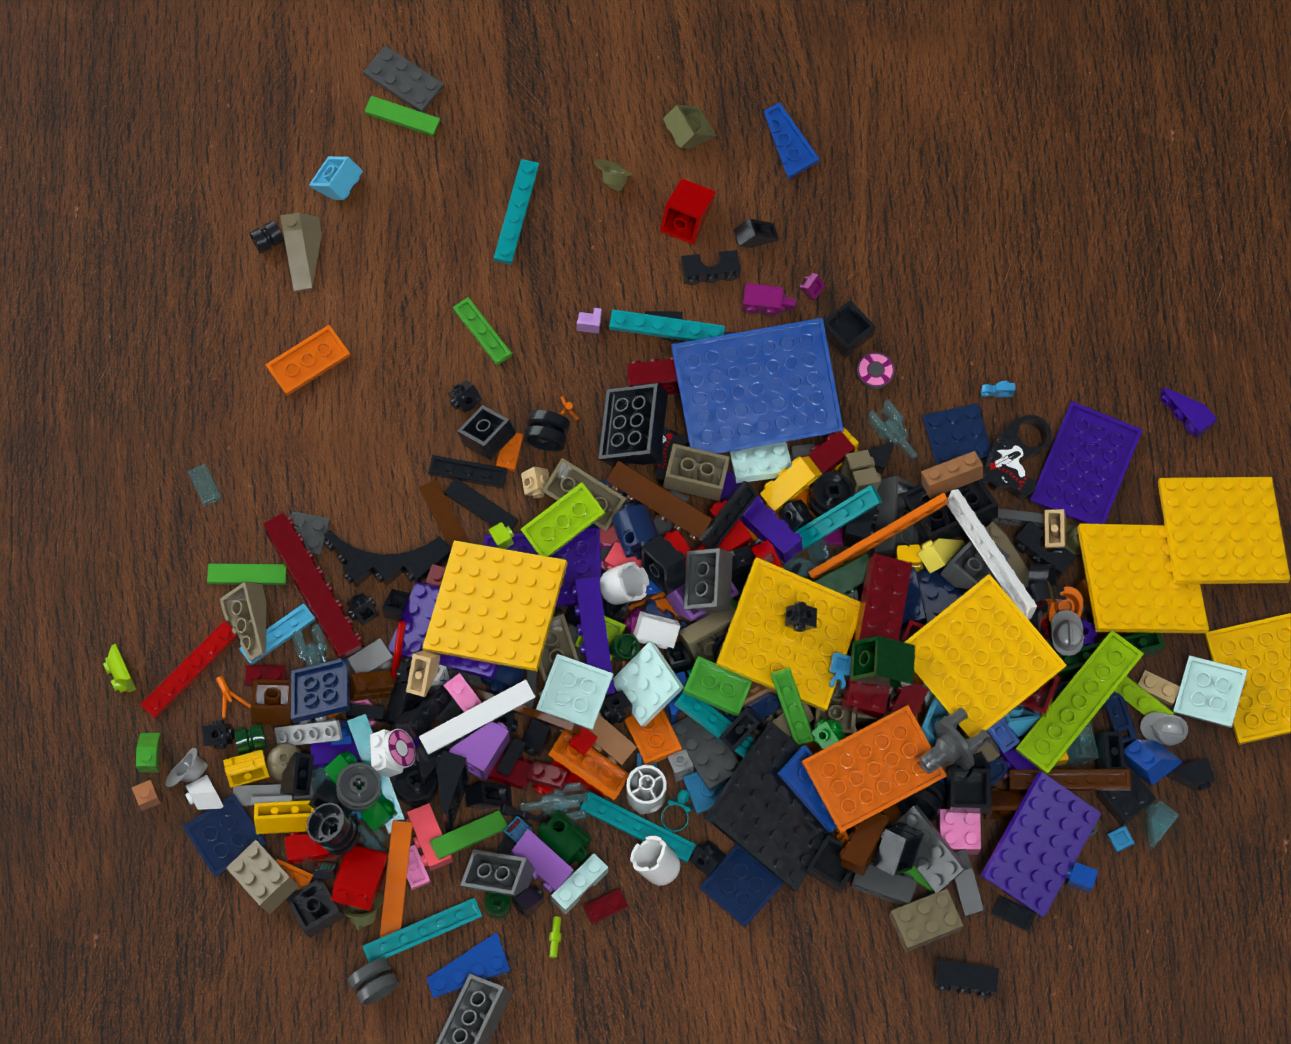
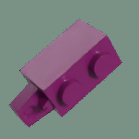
(766, 300)

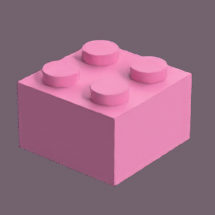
(961, 830)

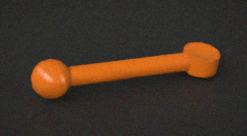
(660, 595)

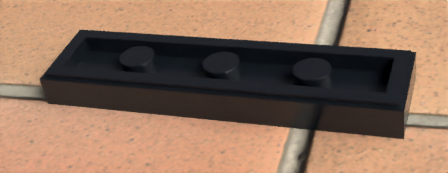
(468, 471)
(479, 505)
(728, 516)

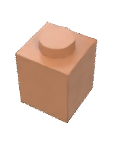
(146, 795)

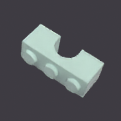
(578, 883)

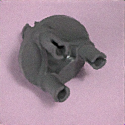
(951, 745)

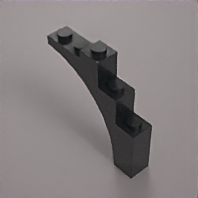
(387, 567)

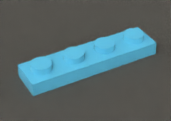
(284, 629)

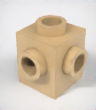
(534, 481)

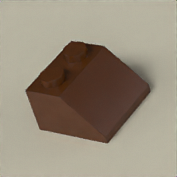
(271, 702)
(1004, 803)

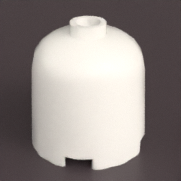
(624, 583)
(655, 861)

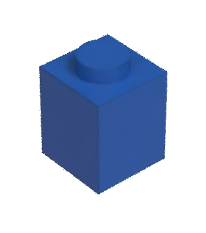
(1081, 877)

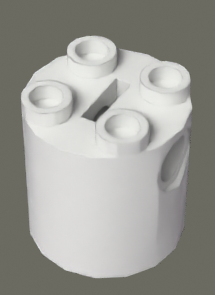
(646, 789)

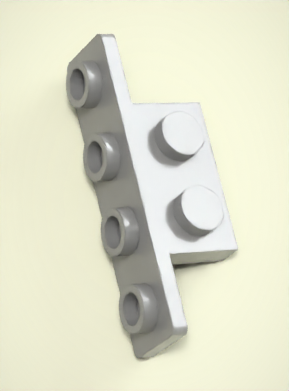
(310, 731)
(253, 794)

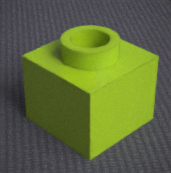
(502, 535)

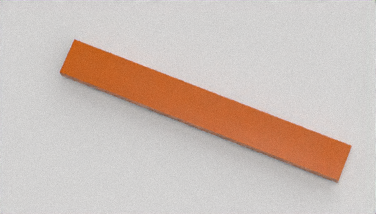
(880, 536)

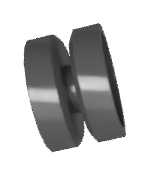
(355, 775)
(373, 981)

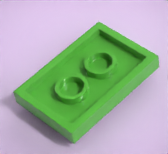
(717, 686)

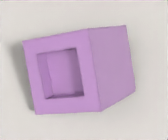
(589, 322)

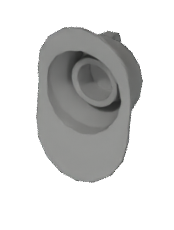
(1067, 632)
(1164, 728)
(188, 769)

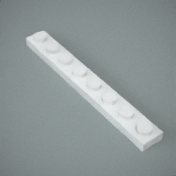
(991, 554)

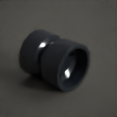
(266, 237)

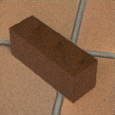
(864, 843)

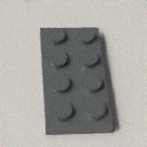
(403, 79)
(708, 754)
(935, 857)

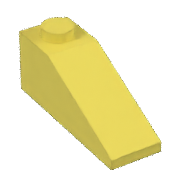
(939, 552)

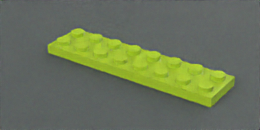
(1079, 702)

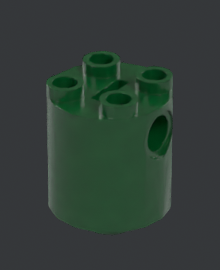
(565, 838)

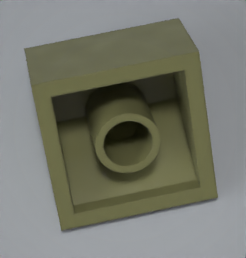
(688, 126)

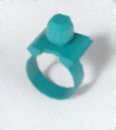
(683, 797)

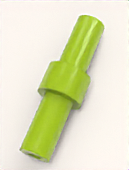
(555, 937)

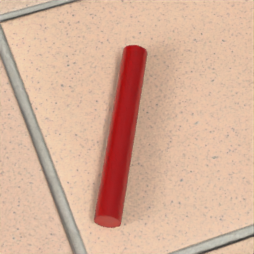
(398, 648)

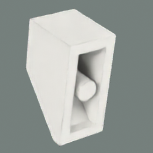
(203, 794)

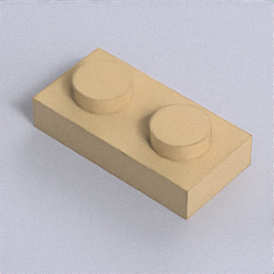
(1159, 687)

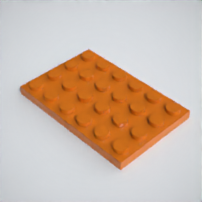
(872, 769)

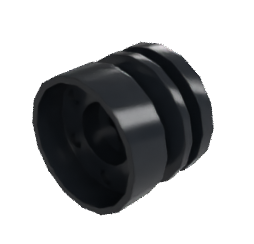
(333, 829)

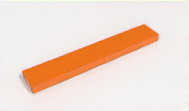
(396, 877)

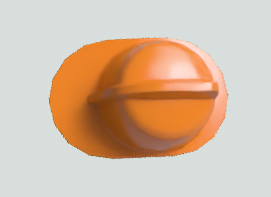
(1073, 603)

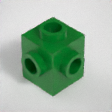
(828, 733)

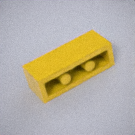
(790, 482)
(282, 816)

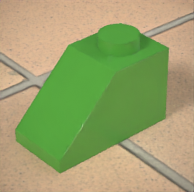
(148, 752)

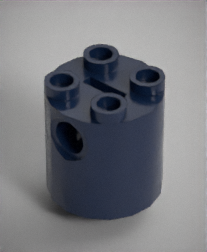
(634, 528)
(504, 679)

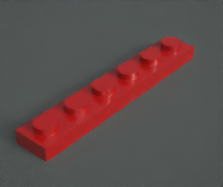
(189, 670)

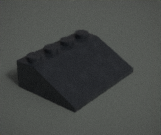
(633, 424)
(942, 522)
(452, 780)

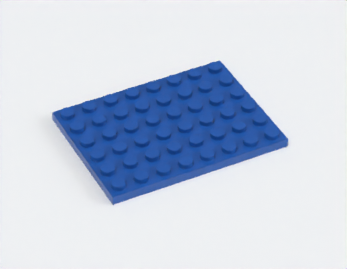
(757, 387)

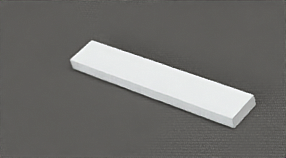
(477, 717)

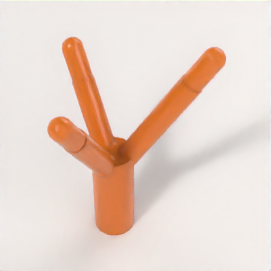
(567, 408)
(227, 695)

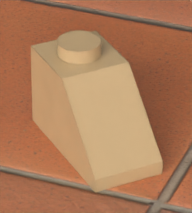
(1055, 528)
(422, 672)

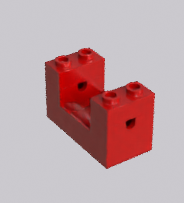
(736, 538)

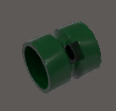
(624, 647)
(250, 738)
(497, 905)

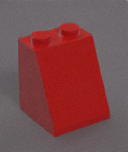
(687, 211)
(360, 877)

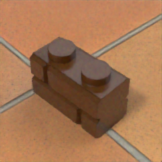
(370, 685)

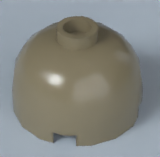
(279, 758)

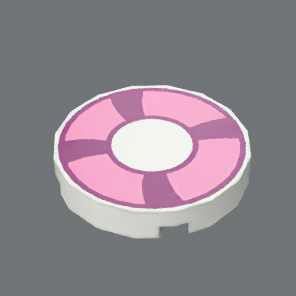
(399, 748)

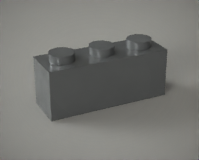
(883, 885)

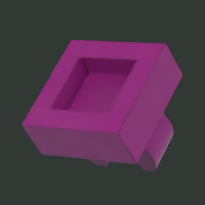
(812, 286)

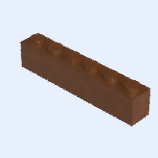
(660, 500)

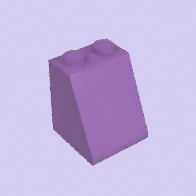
(483, 748)

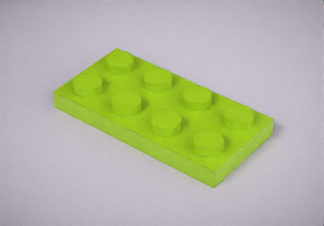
(563, 521)

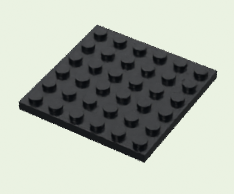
(765, 814)

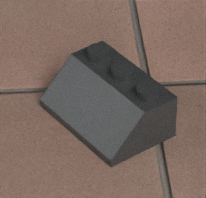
(968, 567)
(708, 580)
(497, 873)

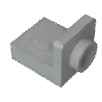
(680, 765)

